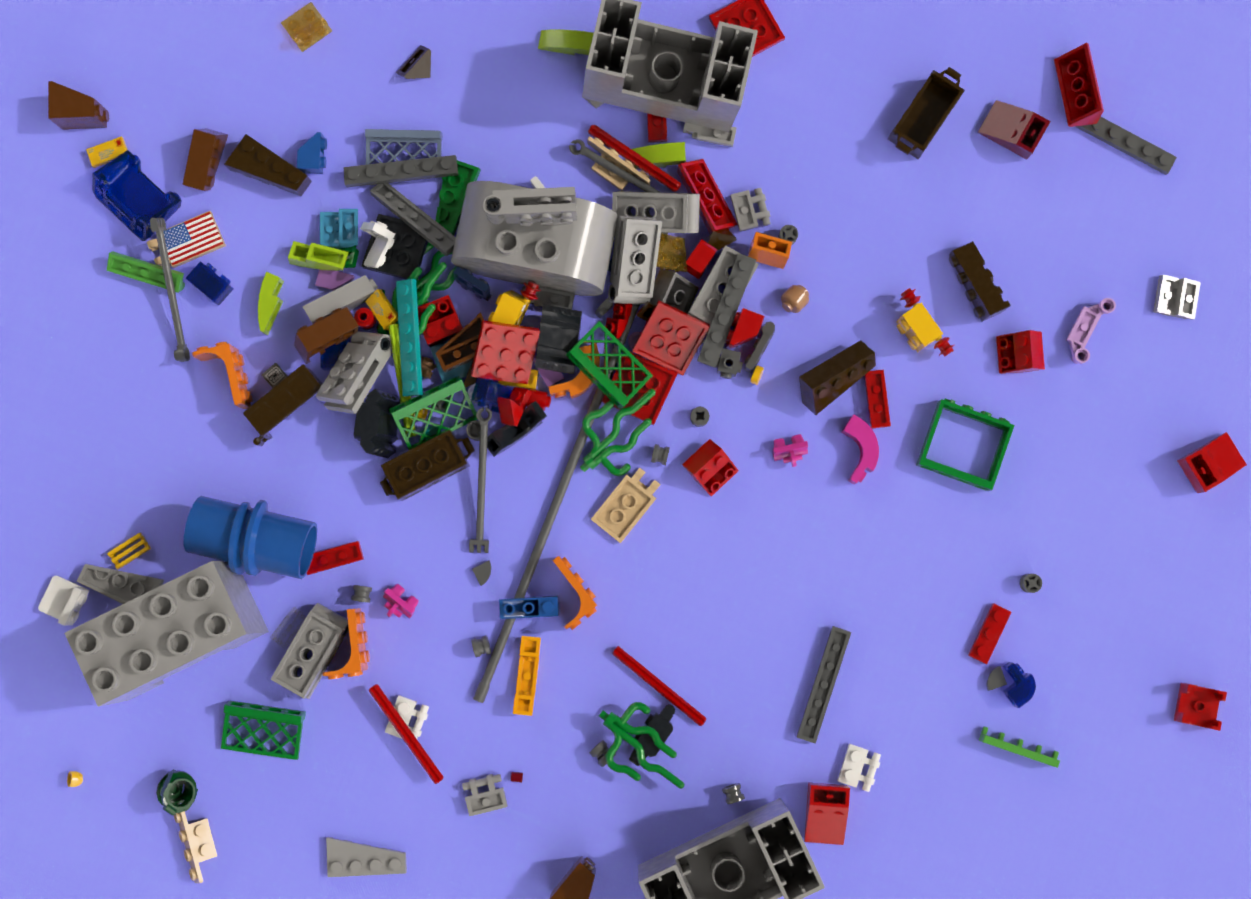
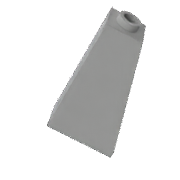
(347, 296)

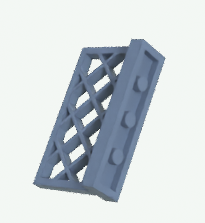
(399, 137)

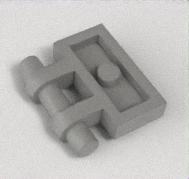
(745, 212)
(484, 801)

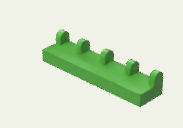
(142, 271)
(1017, 749)

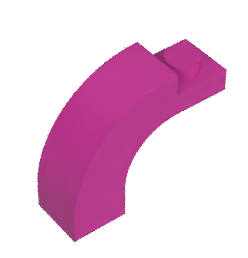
(868, 445)

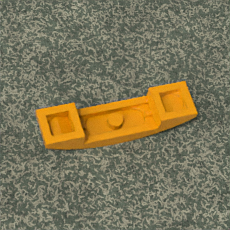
(527, 675)

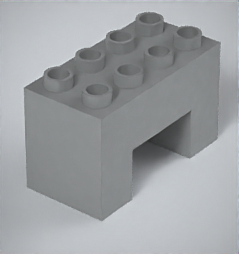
(668, 68)
(165, 632)
(743, 859)

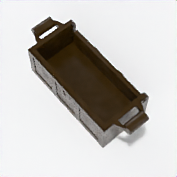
(927, 113)
(282, 402)
(425, 465)

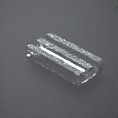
(279, 641)

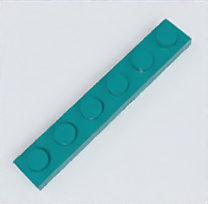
(409, 337)

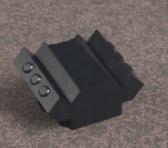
(558, 334)
(376, 425)

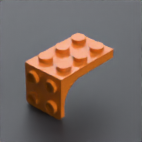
(234, 363)
(586, 596)
(359, 655)

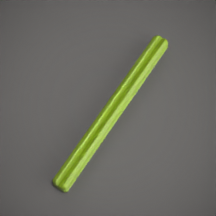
(394, 337)

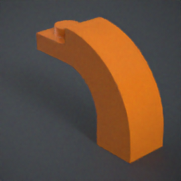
(580, 383)

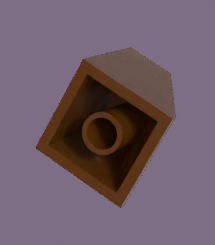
(74, 109)
(577, 881)

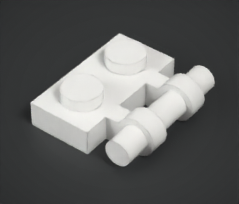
(406, 709)
(853, 764)

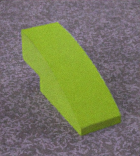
(565, 41)
(663, 154)
(317, 256)
(268, 301)

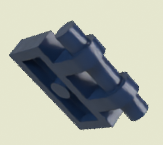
(469, 282)

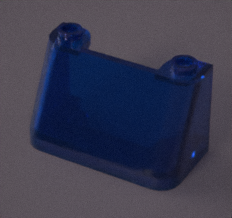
(132, 194)

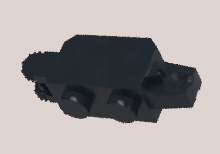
(662, 725)

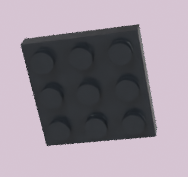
(404, 254)

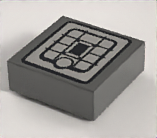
(274, 375)

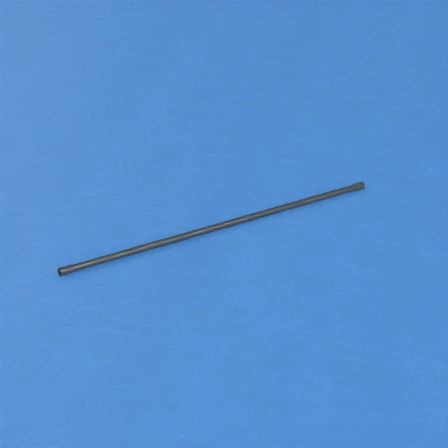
(484, 685)

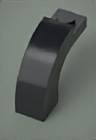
(509, 435)

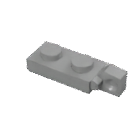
(710, 135)

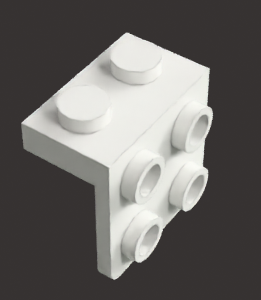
(383, 242)
(63, 600)

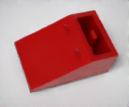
(1212, 463)
(826, 813)

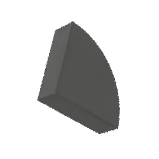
(604, 308)
(483, 572)
(996, 679)

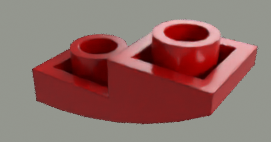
(620, 318)

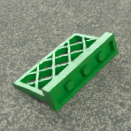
(597, 376)
(428, 398)
(268, 714)

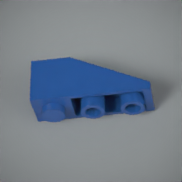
(529, 607)

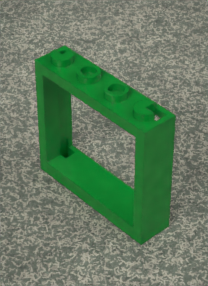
(982, 417)

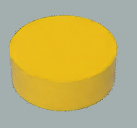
(757, 374)

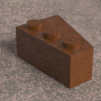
(204, 158)
(325, 333)
(461, 347)

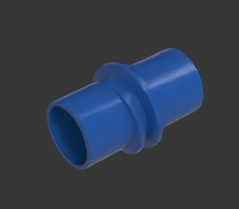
(250, 537)

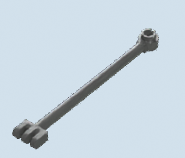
(610, 166)
(159, 226)
(479, 541)

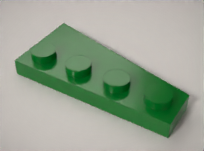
(453, 196)

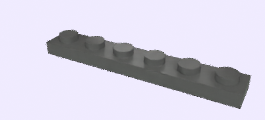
(1131, 145)
(400, 171)
(414, 217)
(726, 310)
(823, 684)

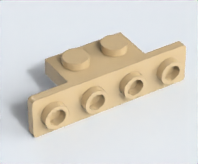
(612, 156)
(197, 842)

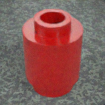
(369, 322)
(541, 397)

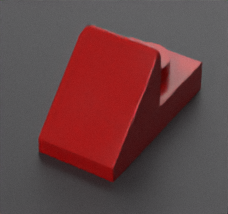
(700, 259)
(513, 408)

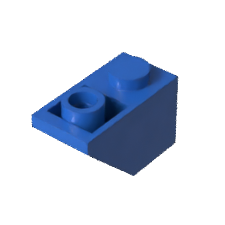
(311, 155)

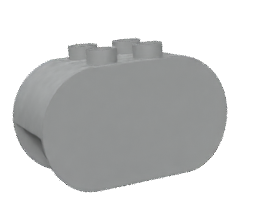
(553, 255)

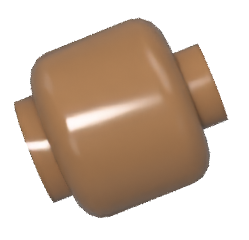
(795, 298)

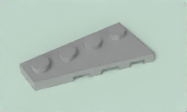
(117, 584)
(357, 859)

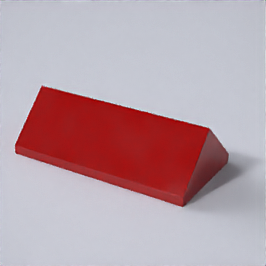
(1079, 86)
(713, 206)

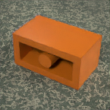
(770, 250)

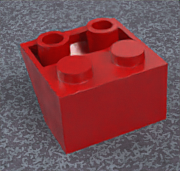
(442, 323)
(745, 328)
(1020, 352)
(710, 467)

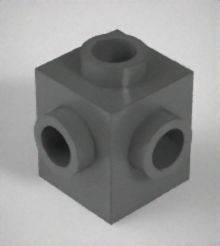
(731, 357)

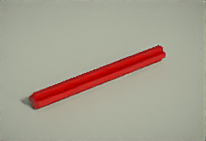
(635, 158)
(659, 686)
(406, 734)

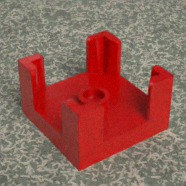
(1199, 706)

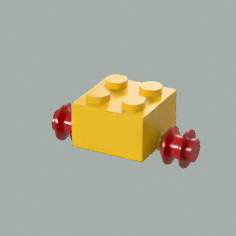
(513, 305)
(920, 326)

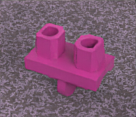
(791, 452)
(406, 607)

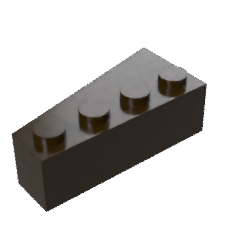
(262, 164)
(977, 282)
(834, 376)

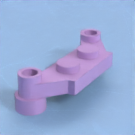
(1084, 328)

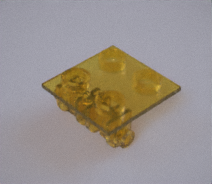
(306, 27)
(672, 253)

